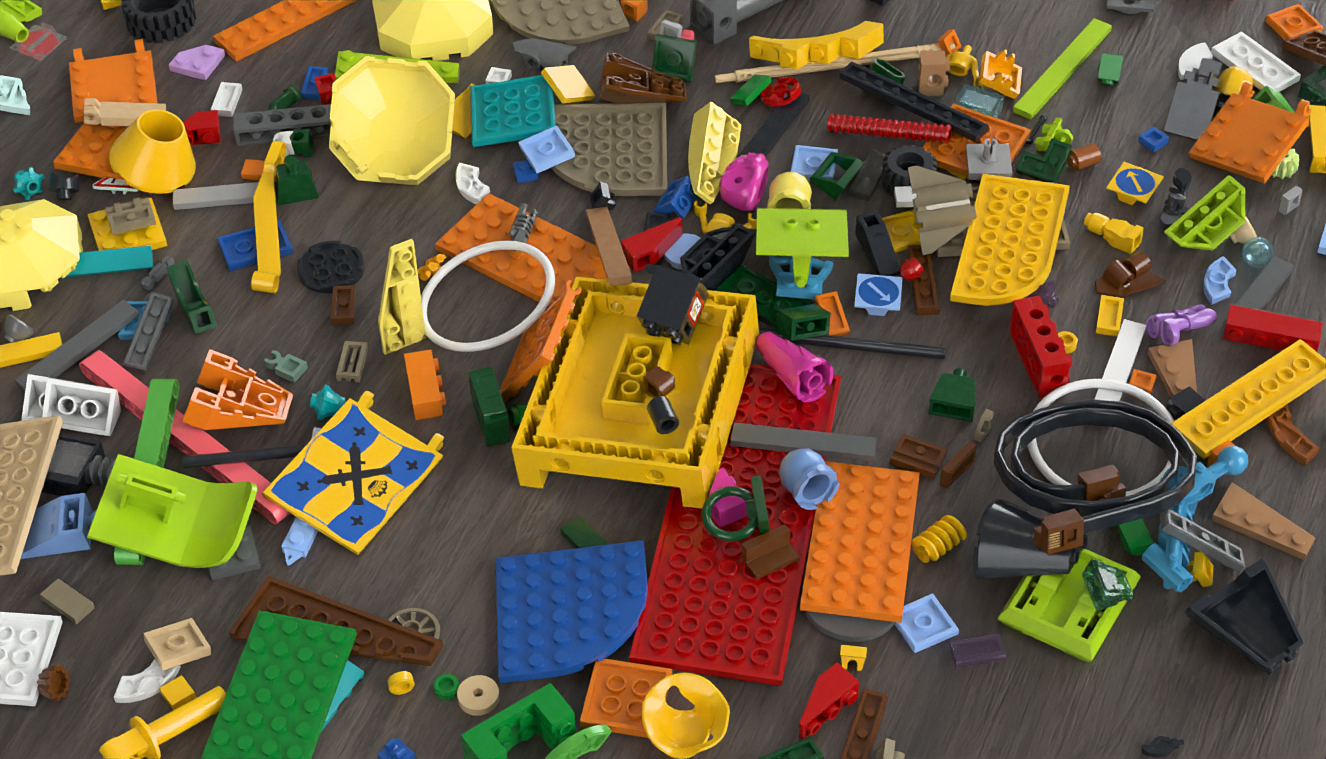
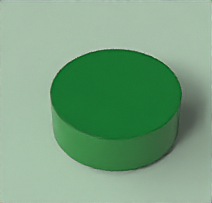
(446, 687)

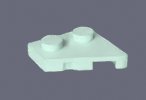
(13, 96)

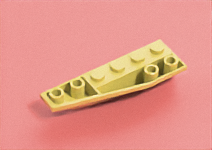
(711, 149)
(401, 305)

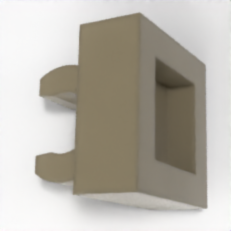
(886, 750)

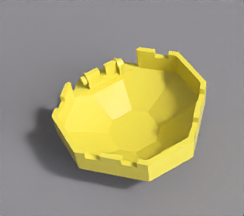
(432, 27)
(391, 121)
(35, 249)

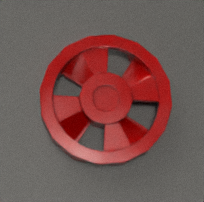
(775, 94)

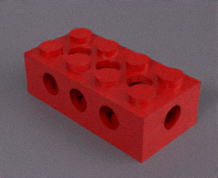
(1039, 345)

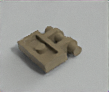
(130, 215)

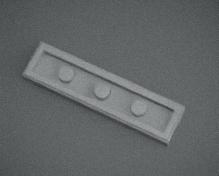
(214, 196)

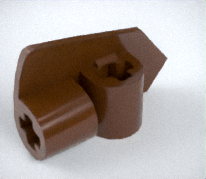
(1128, 277)

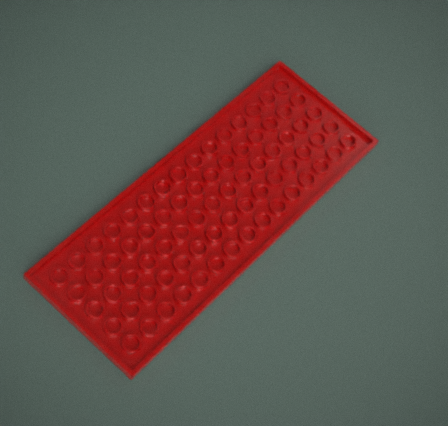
(702, 599)

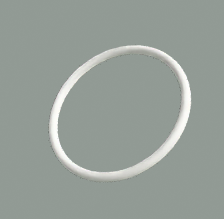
(511, 334)
(1096, 383)

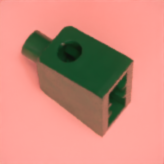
(294, 182)
(954, 396)

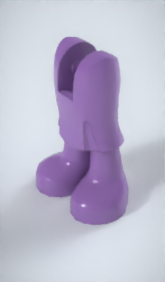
(1170, 324)

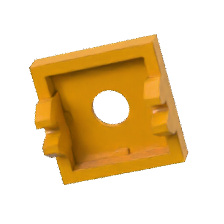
(1006, 71)

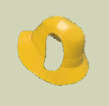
(685, 731)

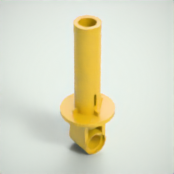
(144, 738)

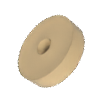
(478, 685)

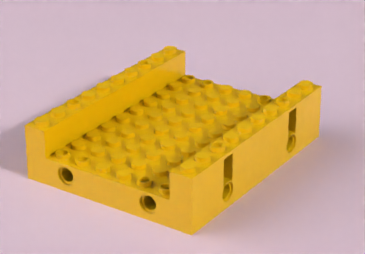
(593, 403)

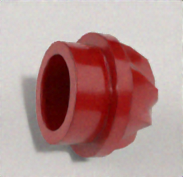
(911, 269)

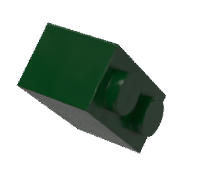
(803, 322)

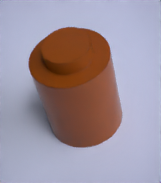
(1084, 157)

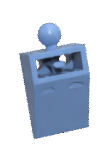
(60, 527)

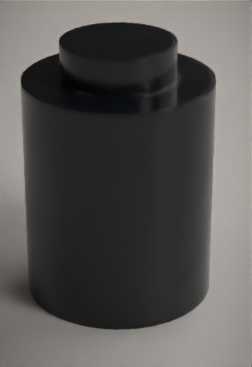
(662, 415)

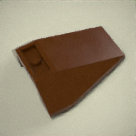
(634, 83)

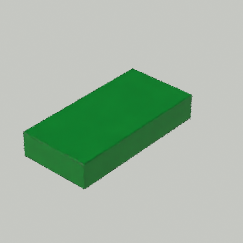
(750, 90)

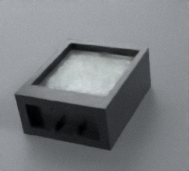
(69, 465)

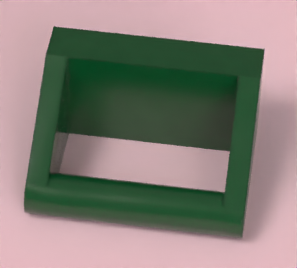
(833, 187)

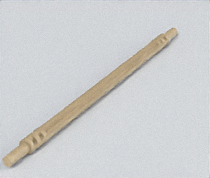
(841, 62)

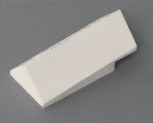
(78, 404)

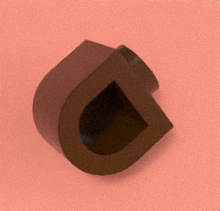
(658, 382)

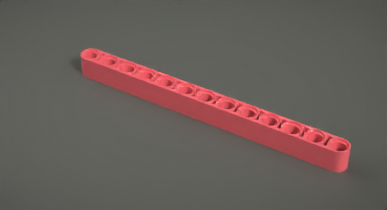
(187, 439)

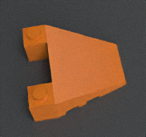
(241, 397)

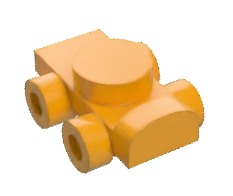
(431, 267)

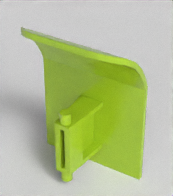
(802, 235)
(172, 514)

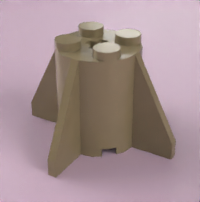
(940, 206)

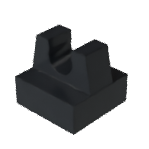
(602, 197)

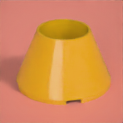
(154, 153)

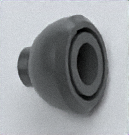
(16, 329)

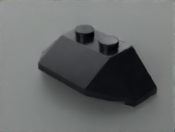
(717, 254)

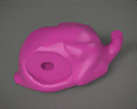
(745, 181)

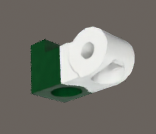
(297, 142)

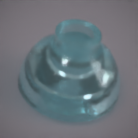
(1257, 252)

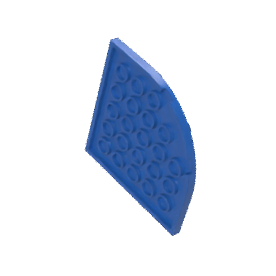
(567, 608)

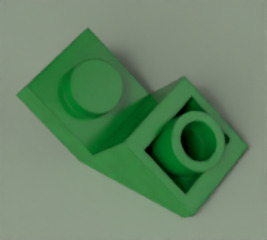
(1134, 537)

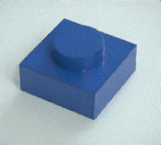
(1153, 139)
(524, 171)

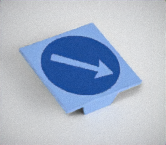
(878, 293)

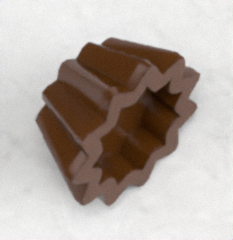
(54, 682)

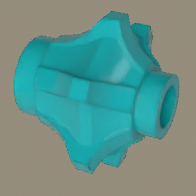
(28, 182)
(326, 402)

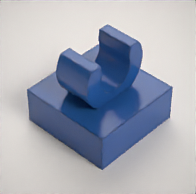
(396, 750)

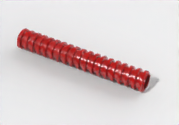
(889, 128)

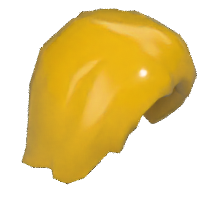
(1233, 79)

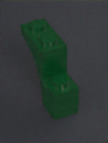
(190, 297)

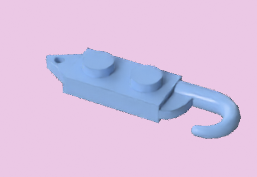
(298, 541)

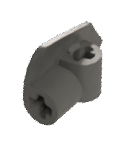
(543, 52)

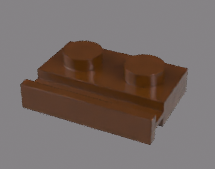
(918, 456)

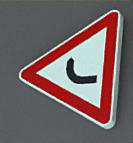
(114, 185)

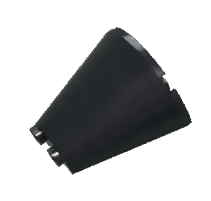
(1009, 545)
(1250, 618)

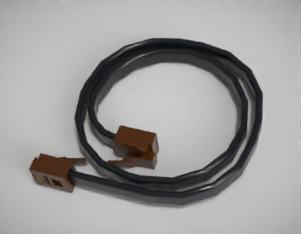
(1098, 497)

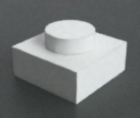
(498, 75)

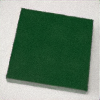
(675, 56)

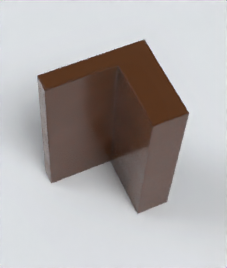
(769, 552)

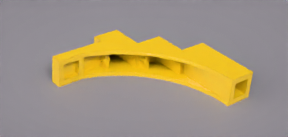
(821, 49)

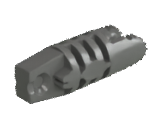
(522, 224)

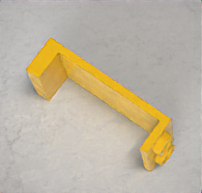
(1317, 126)

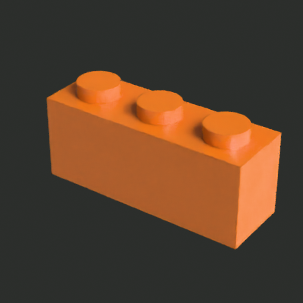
(424, 384)

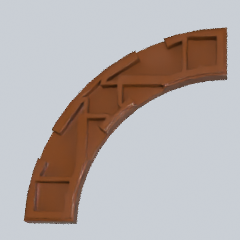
(1290, 437)

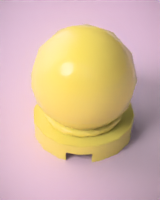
(790, 191)

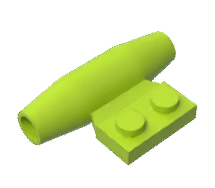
(12, 14)

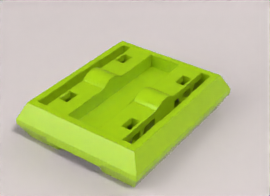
(1060, 605)

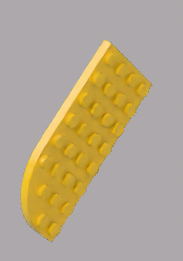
(1010, 241)

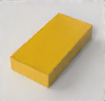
(1109, 315)

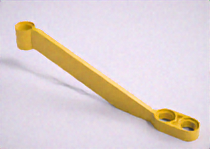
(266, 225)

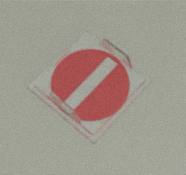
(39, 42)

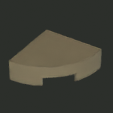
(984, 425)

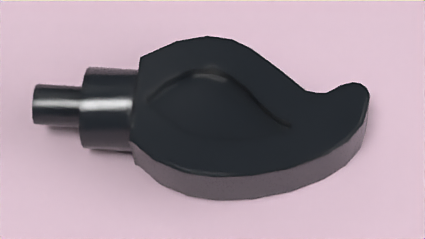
(1161, 746)

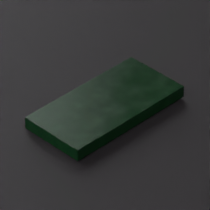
(749, 282)

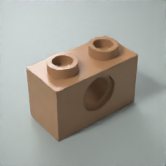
(932, 73)

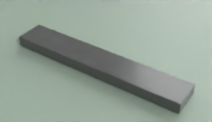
(82, 343)
(792, 439)

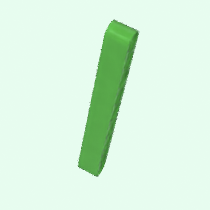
(153, 440)

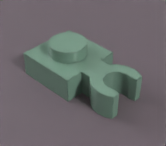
(288, 368)

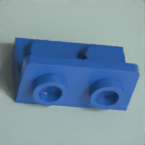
(677, 198)

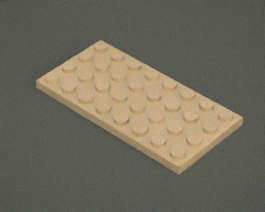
(24, 463)

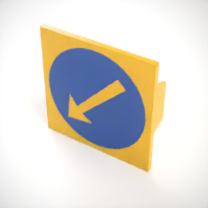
(1134, 183)

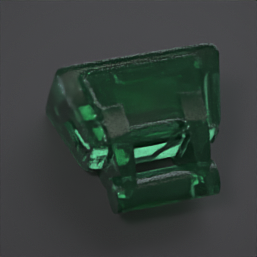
(1106, 584)

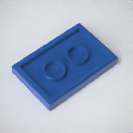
(241, 250)

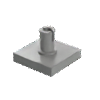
(988, 159)

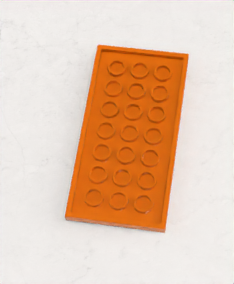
(518, 270)
(862, 544)

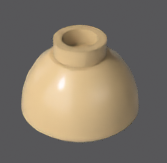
(1243, 233)

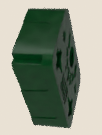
(489, 406)

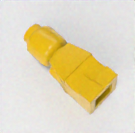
(1116, 232)

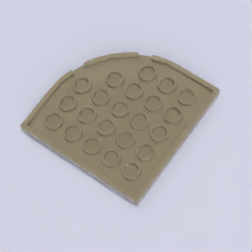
(563, 19)
(615, 146)

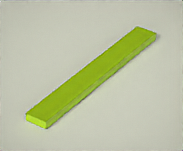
(1062, 69)

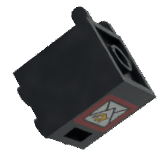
(672, 304)

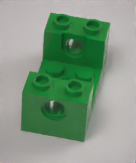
(539, 713)

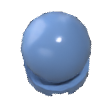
(808, 478)

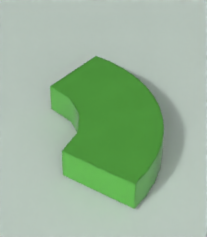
(581, 743)

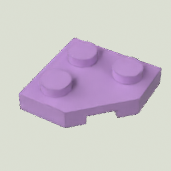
(197, 61)

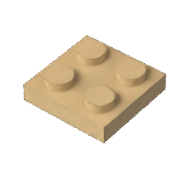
(177, 644)

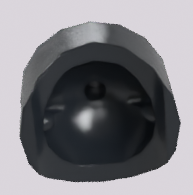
(64, 186)

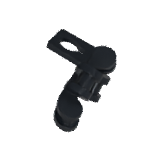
(1177, 197)

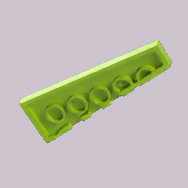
(347, 59)

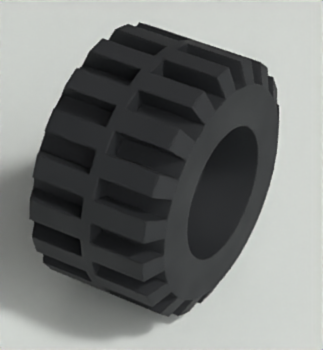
(896, 165)

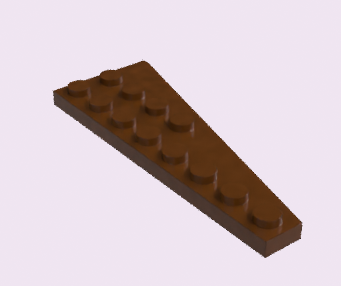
(374, 637)

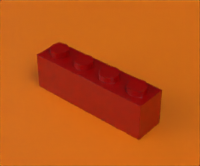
(1270, 329)

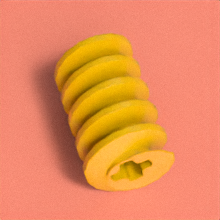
(938, 539)

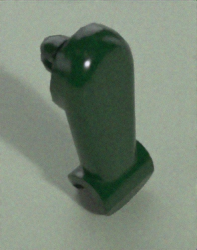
(286, 100)

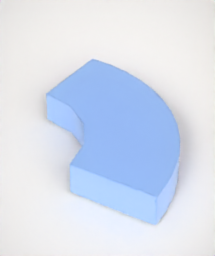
(1216, 280)

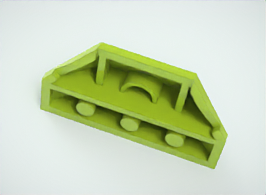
(1211, 218)

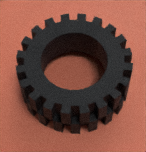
(158, 25)

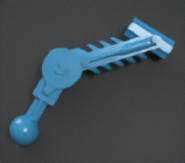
(1171, 554)

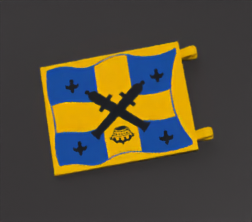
(354, 474)

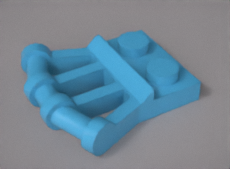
(785, 280)

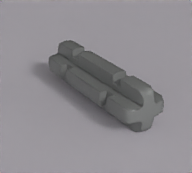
(156, 273)

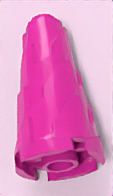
(795, 366)

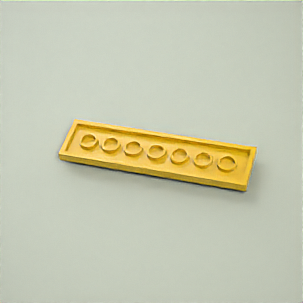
(1252, 398)

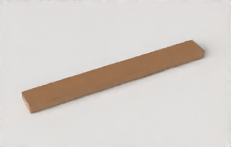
(608, 246)

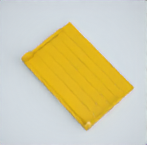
(462, 114)

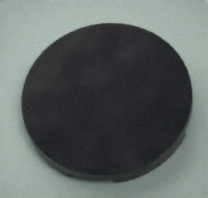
(329, 266)

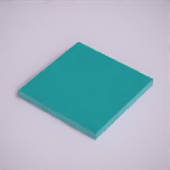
(511, 110)

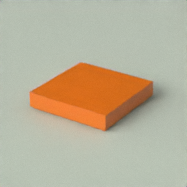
(1292, 22)

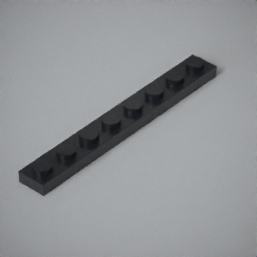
(913, 101)

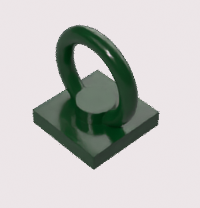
(755, 508)

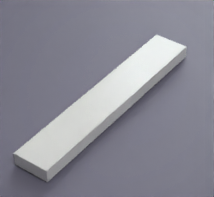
(1122, 358)

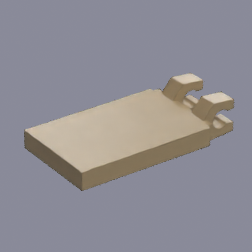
(115, 112)

